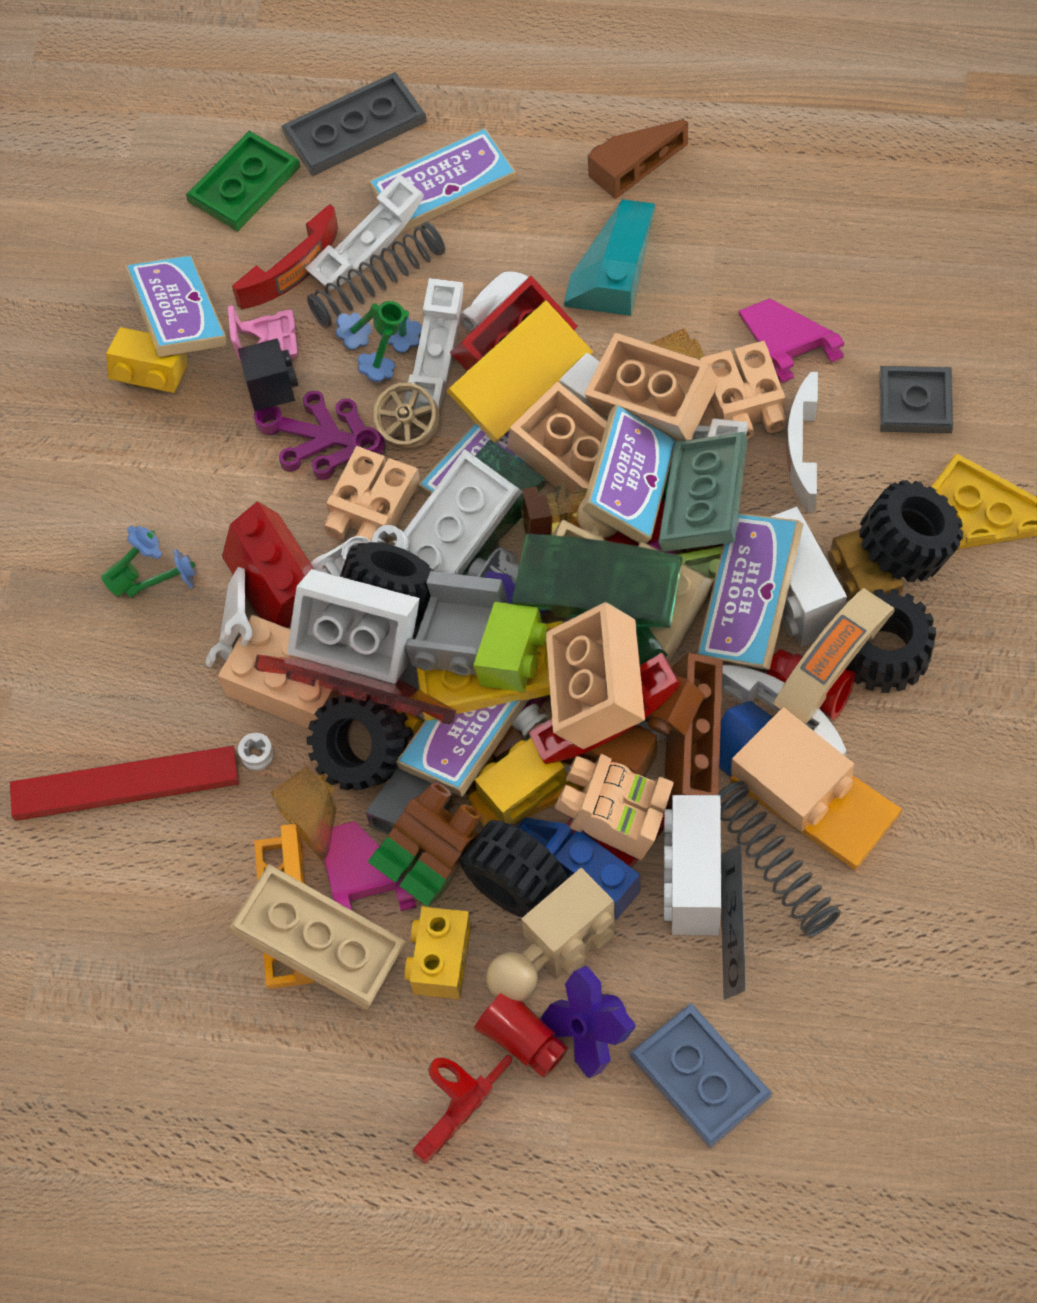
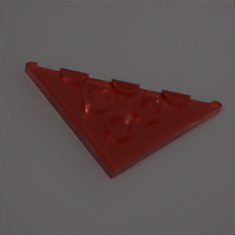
(398, 696)

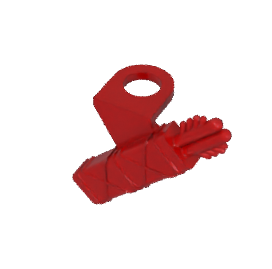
(466, 1097)

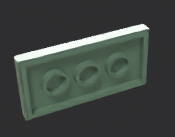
(703, 492)

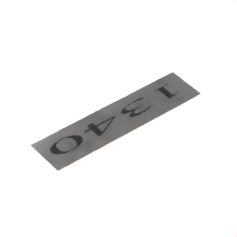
(732, 923)

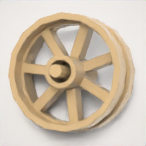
(406, 415)

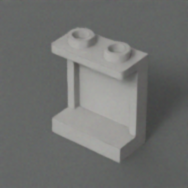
(454, 622)

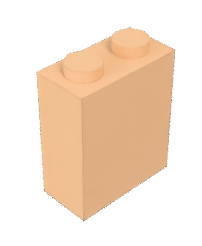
(793, 770)

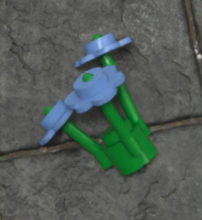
(391, 323)
(123, 575)

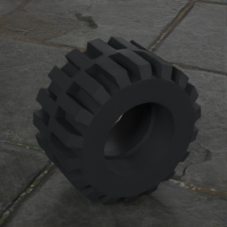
(911, 531)
(389, 569)
(903, 665)
(333, 749)
(511, 867)

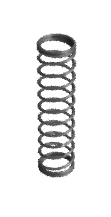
(436, 245)
(809, 928)

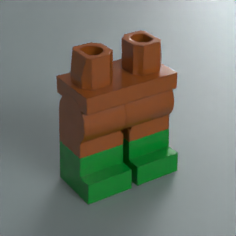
(428, 829)

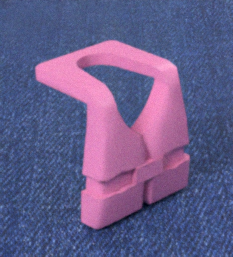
(266, 328)

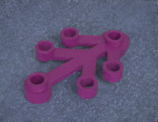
(322, 436)

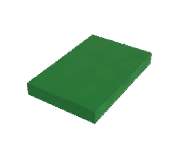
(243, 180)

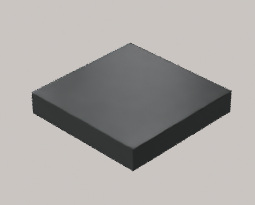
(916, 399)

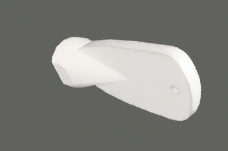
(490, 298)

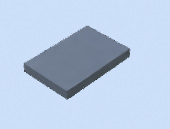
(700, 1075)

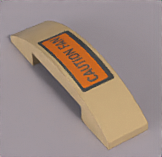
(831, 654)

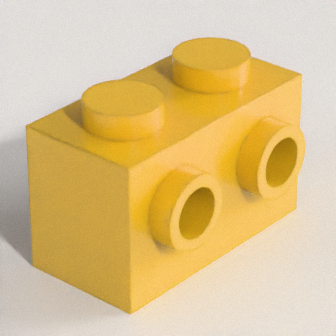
(136, 362)
(518, 782)
(439, 952)

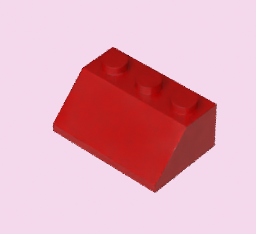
(503, 320)
(271, 562)

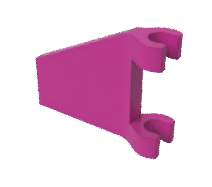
(788, 335)
(350, 872)

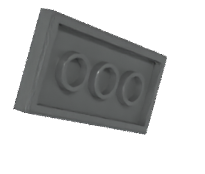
(354, 124)

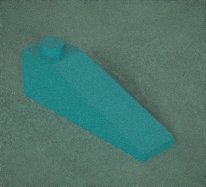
(612, 265)

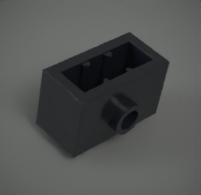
(268, 374)

